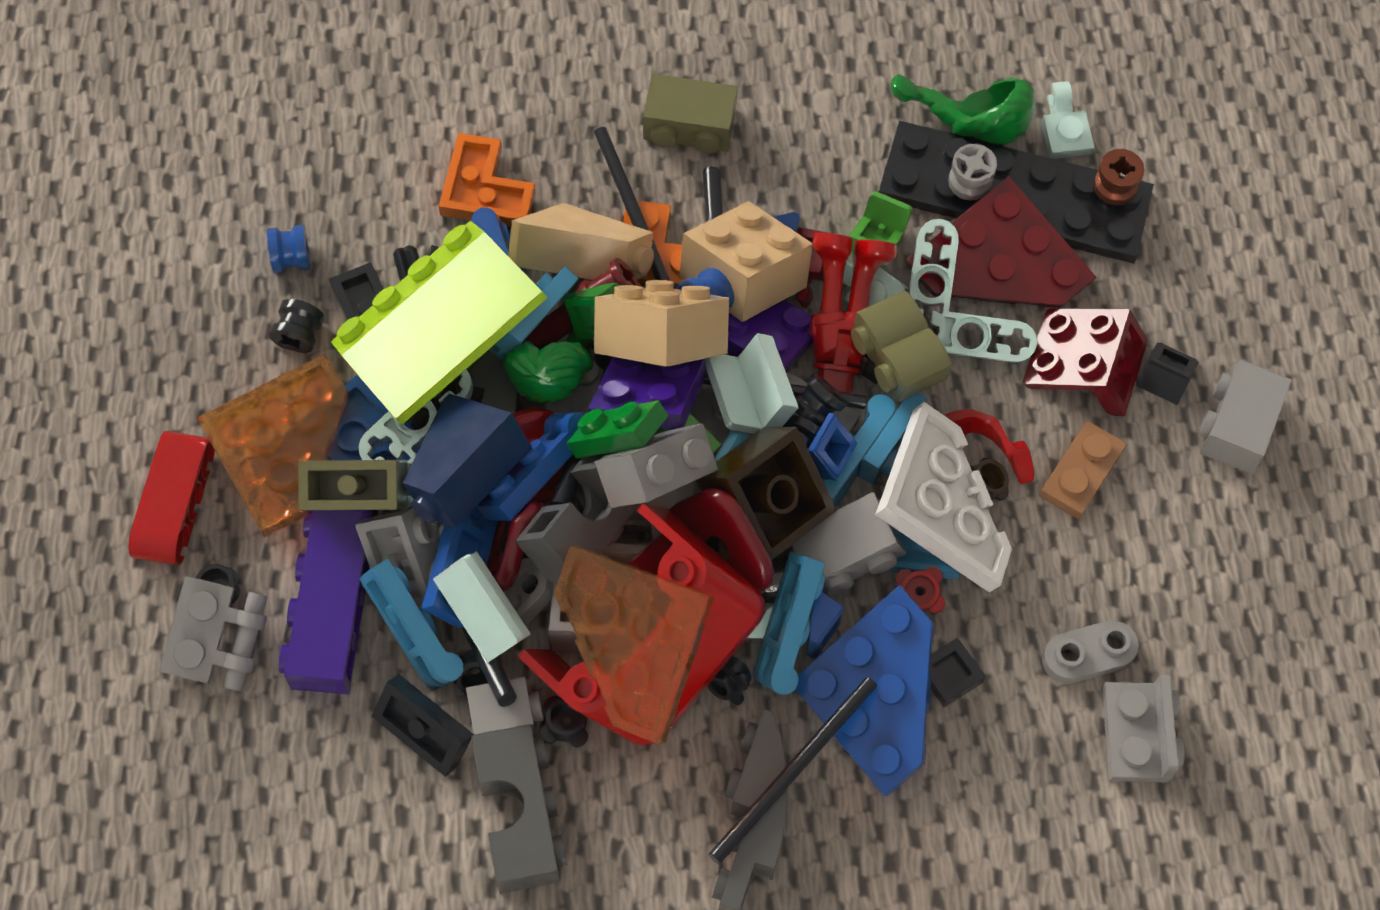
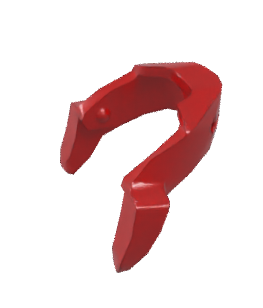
(987, 425)

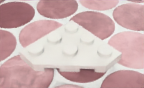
(942, 501)

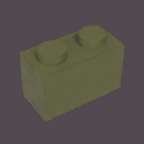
(689, 113)
(352, 485)

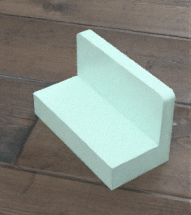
(752, 387)
(481, 606)

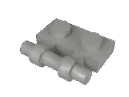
(198, 630)

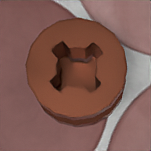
(1109, 184)

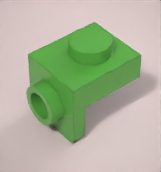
(883, 220)

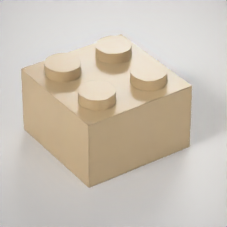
(755, 254)
(661, 323)

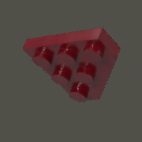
(1008, 254)

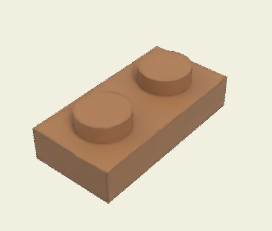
(1082, 469)

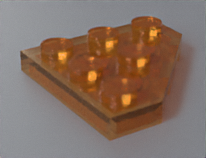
(270, 431)
(633, 636)

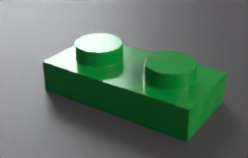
(616, 428)

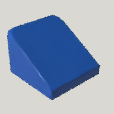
(831, 448)
(824, 621)

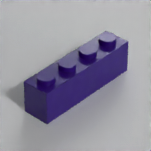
(328, 603)

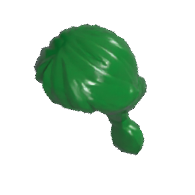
(991, 114)
(550, 372)

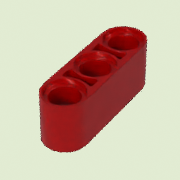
(169, 498)

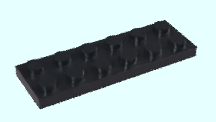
(1060, 190)

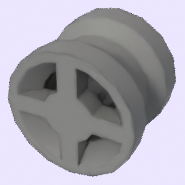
(969, 161)

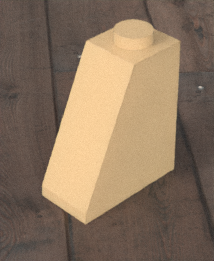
(579, 242)

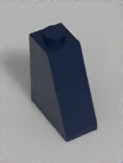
(463, 459)

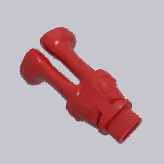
(833, 327)

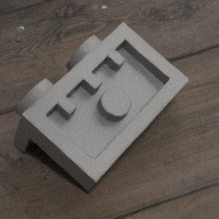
(406, 542)
(1142, 731)

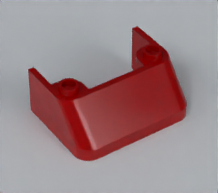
(732, 618)

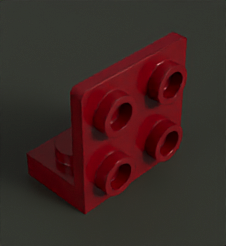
(1090, 353)

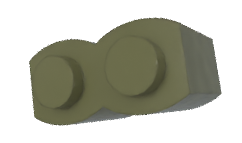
(901, 346)

